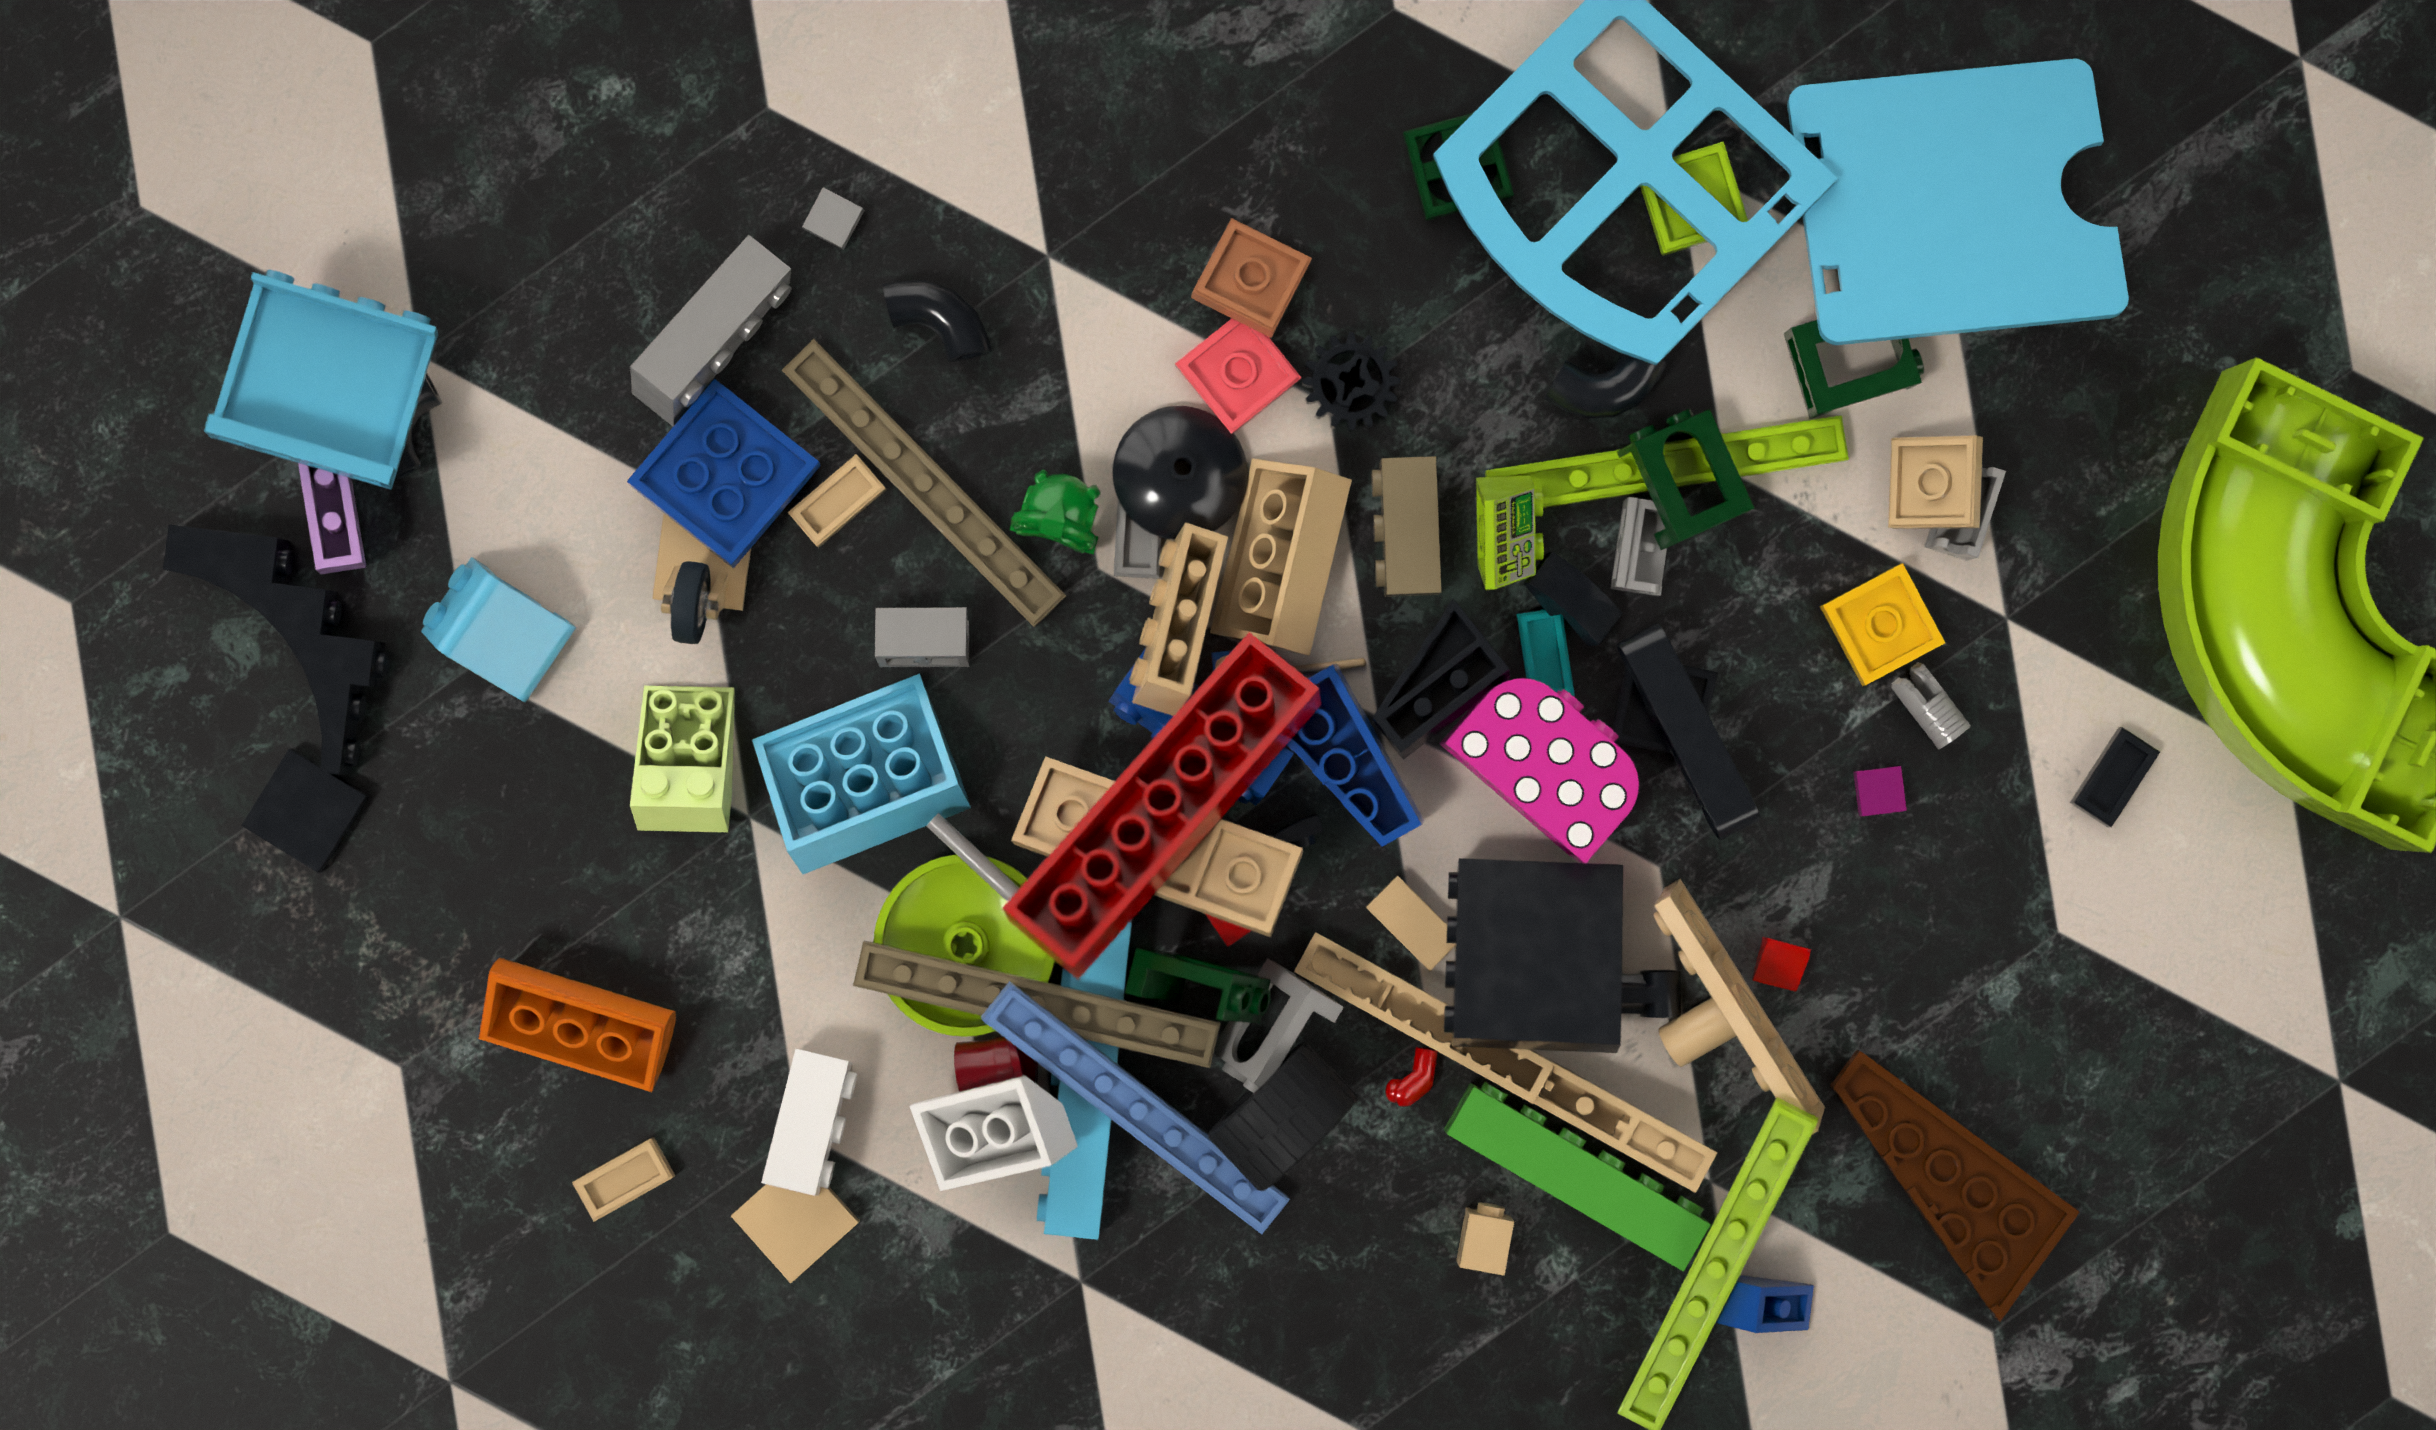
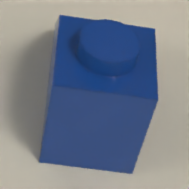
(1767, 1305)

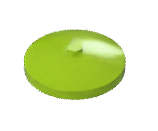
(957, 917)

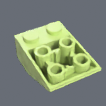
(684, 759)

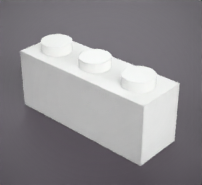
(809, 1123)

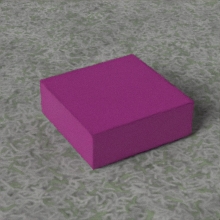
(1880, 791)

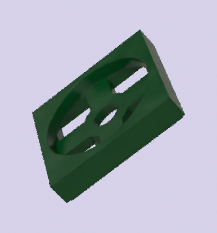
(1423, 173)

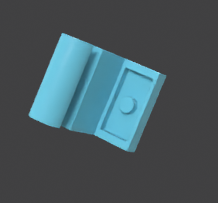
(496, 630)

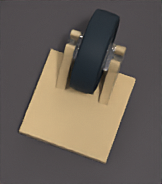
(694, 582)

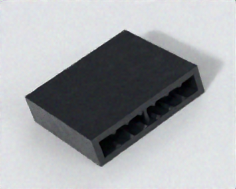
(1535, 955)

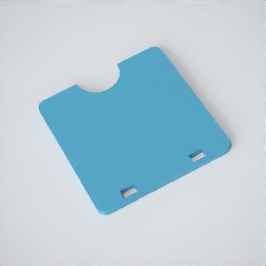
(1955, 203)

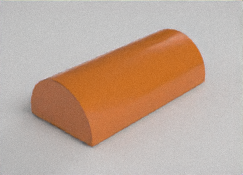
(576, 1024)

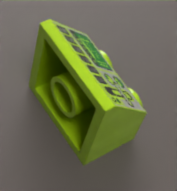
(1507, 529)

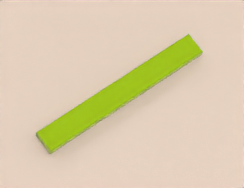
(1752, 452)
(1718, 1264)

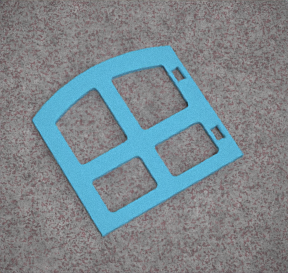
(1642, 160)

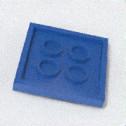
(724, 473)

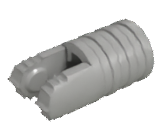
(1930, 706)

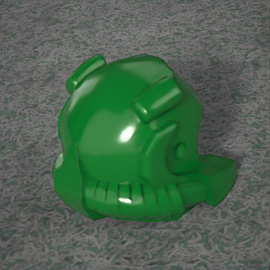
(1059, 510)

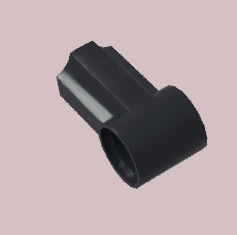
(1652, 993)

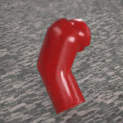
(1417, 1083)

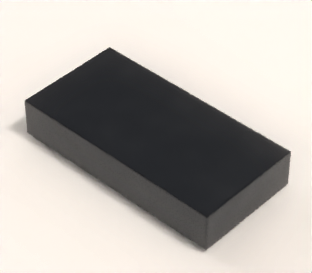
(2114, 777)

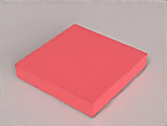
(1237, 373)

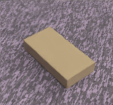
(837, 500)
(1412, 922)
(623, 1179)

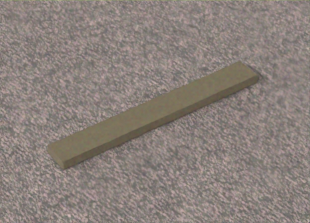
(924, 483)
(1087, 1013)

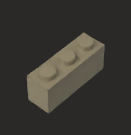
(1407, 526)

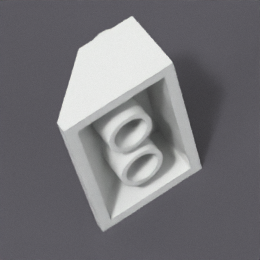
(992, 1132)

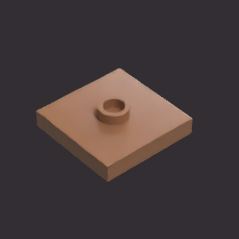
(1251, 277)

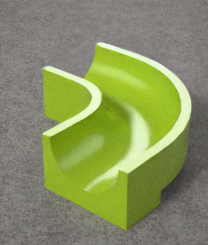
(2277, 608)

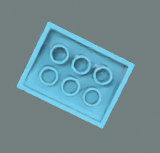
(860, 774)

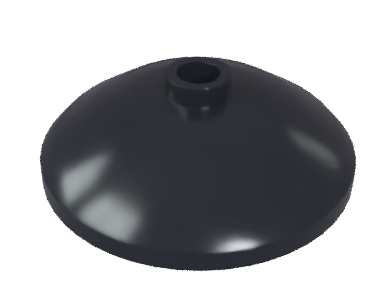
(1161, 498)

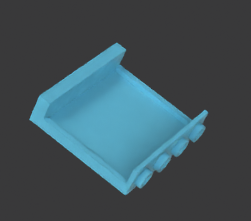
(324, 379)

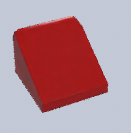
(1780, 964)

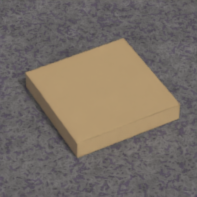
(1935, 482)
(794, 1226)

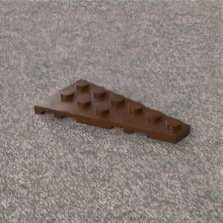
(1975, 1200)

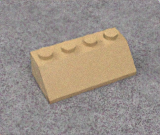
(1281, 555)

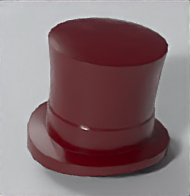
(991, 1062)

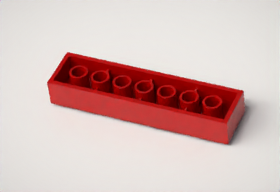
(1163, 805)

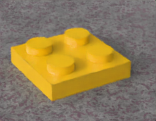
(1882, 624)

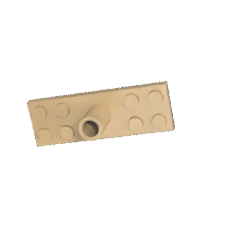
(1227, 875)
(1731, 1009)

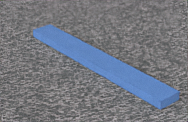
(1130, 1104)

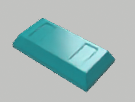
(1545, 650)

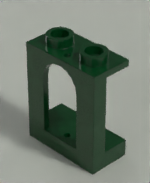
(1823, 399)
(1648, 454)
(1164, 974)

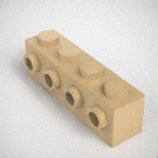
(1179, 619)

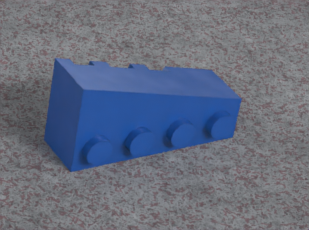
(1352, 761)

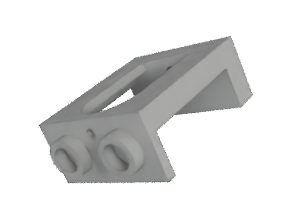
(1267, 1060)

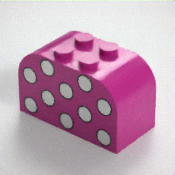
(1548, 763)

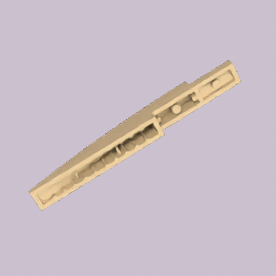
(1516, 1070)

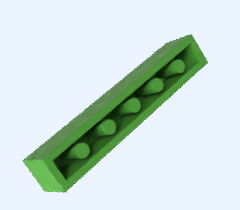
(1577, 1176)

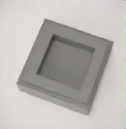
(833, 218)

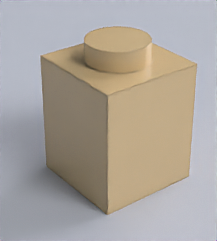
(1485, 1239)

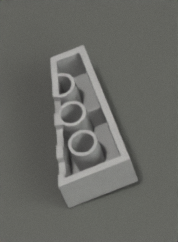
(709, 330)

